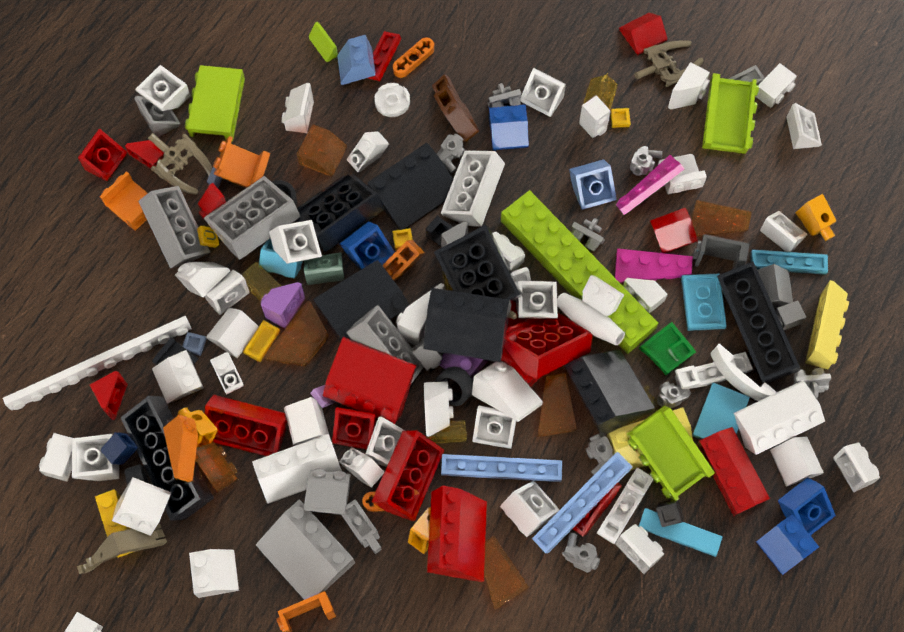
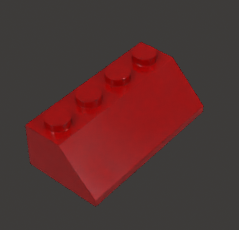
(246, 425)
(408, 469)
(733, 471)

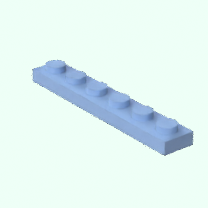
(501, 468)
(582, 502)

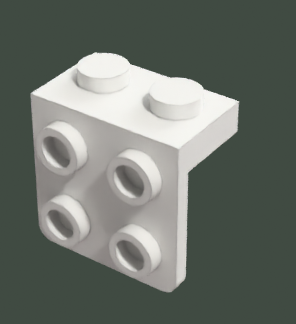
(689, 178)

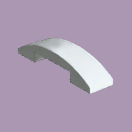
(707, 374)
(737, 378)
(625, 506)

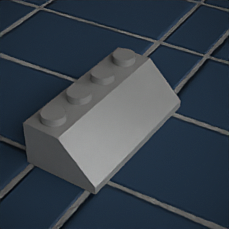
(173, 226)
(379, 333)

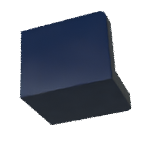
(119, 448)

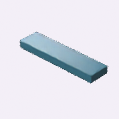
(791, 261)
(682, 533)

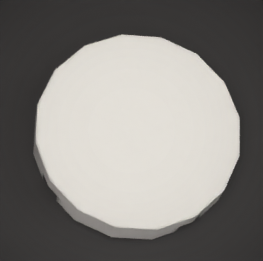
(392, 100)

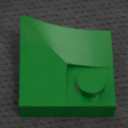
(668, 348)

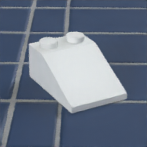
(413, 321)
(505, 391)

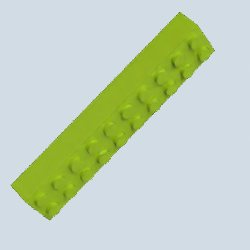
(573, 264)

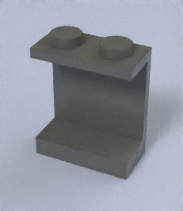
(721, 248)

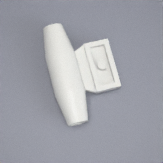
(593, 310)

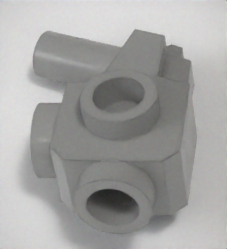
(451, 148)
(643, 162)
(672, 395)
(599, 449)
(581, 557)

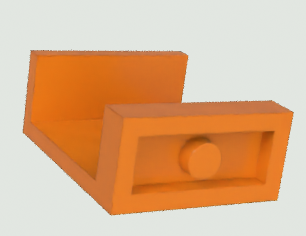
(239, 164)
(123, 200)
(302, 607)

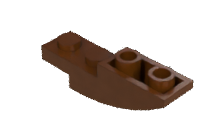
(454, 109)

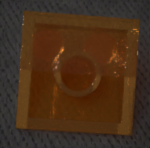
(321, 150)
(215, 466)

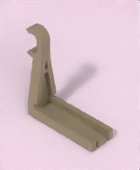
(122, 543)

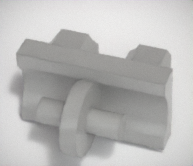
(504, 96)
(594, 239)
(817, 381)

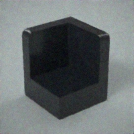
(436, 228)
(669, 512)

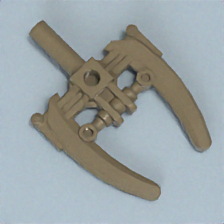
(661, 65)
(173, 156)

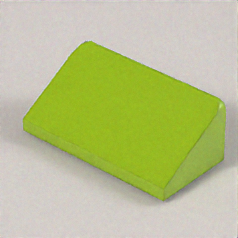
(323, 42)

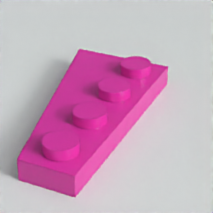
(651, 183)
(650, 265)

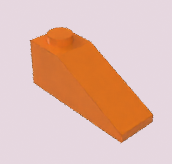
(403, 259)
(182, 445)

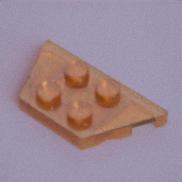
(300, 338)

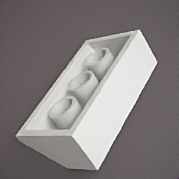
(473, 187)
(778, 417)
(288, 470)

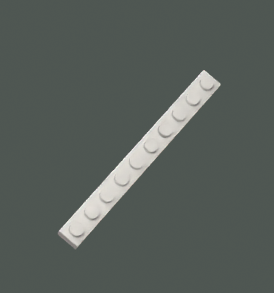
(93, 365)

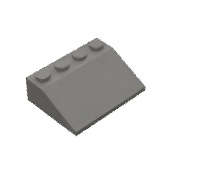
(250, 215)
(305, 551)

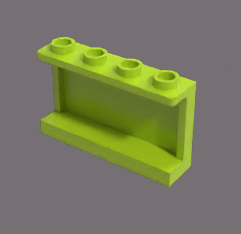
(215, 101)
(730, 114)
(669, 452)

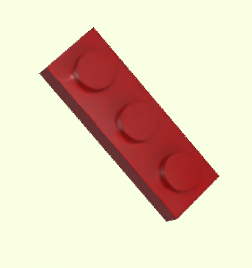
(384, 52)

